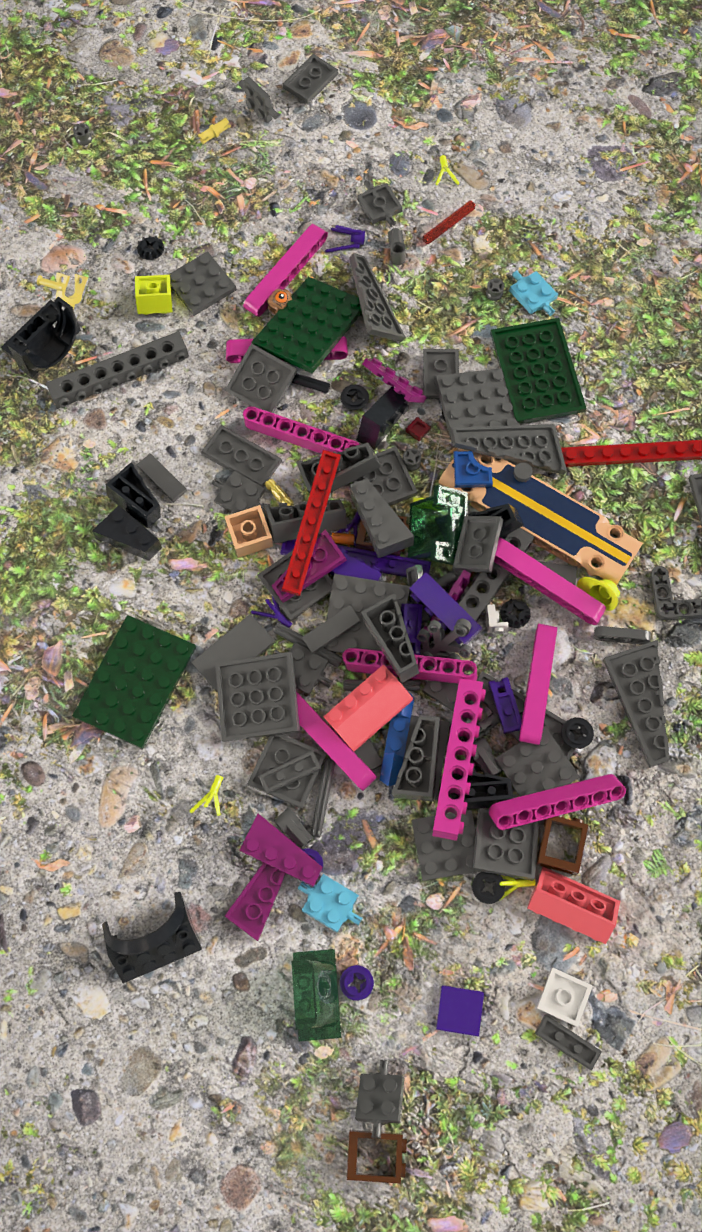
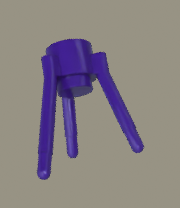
(357, 237)

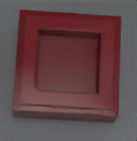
(418, 429)

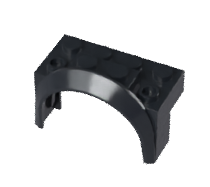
(161, 947)

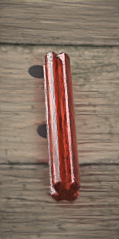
(448, 222)

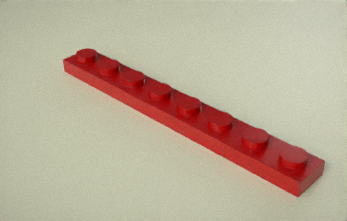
(632, 453)
(311, 523)

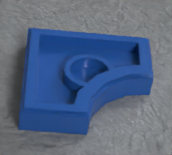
(469, 472)

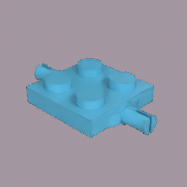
(533, 292)
(330, 903)

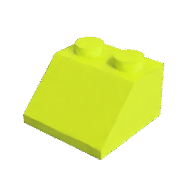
(153, 294)

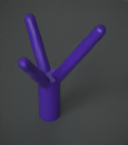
(355, 521)
(278, 615)

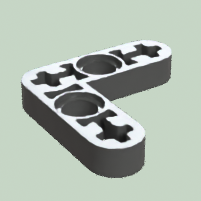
(668, 602)

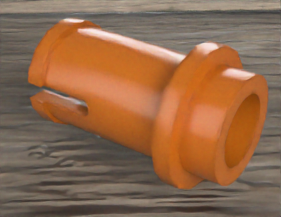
(343, 538)

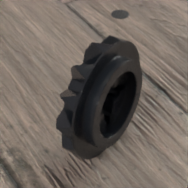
(147, 253)
(350, 391)
(523, 617)
(585, 729)
(487, 897)

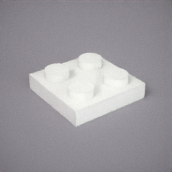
(564, 997)

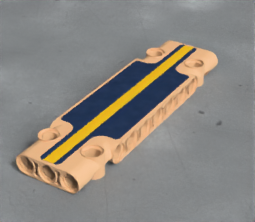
(554, 520)

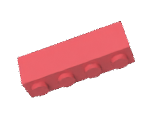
(368, 708)
(574, 905)

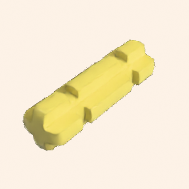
(278, 493)

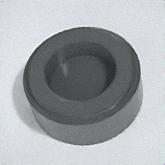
(523, 472)

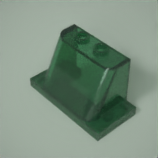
(437, 524)
(316, 995)

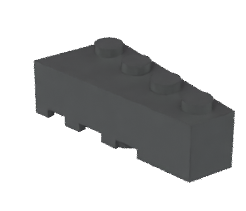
(352, 465)
(286, 520)
(381, 523)
(389, 631)
(419, 769)

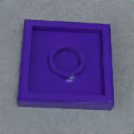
(460, 1010)

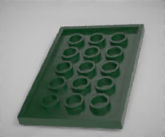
(309, 324)
(538, 370)
(134, 681)

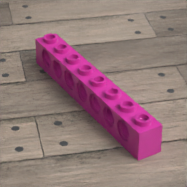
(443, 826)

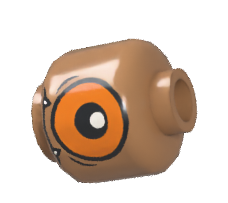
(278, 300)

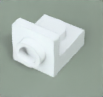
(492, 618)

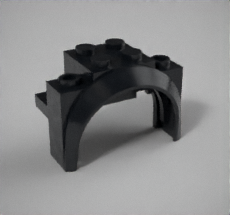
(38, 343)

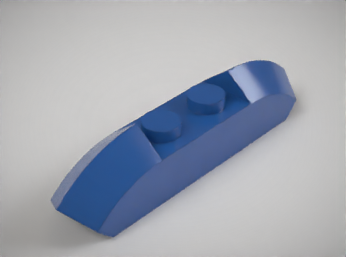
(396, 745)

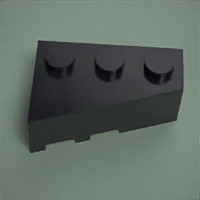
(381, 418)
(133, 496)
(509, 514)
(128, 534)
(485, 790)

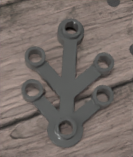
(461, 629)

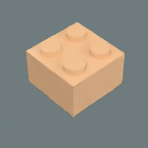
(249, 531)

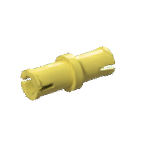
(214, 130)

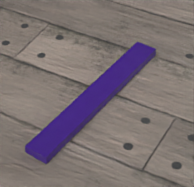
(387, 564)

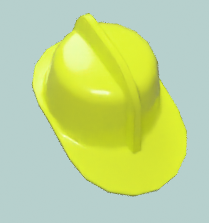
(603, 591)

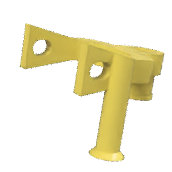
(61, 287)

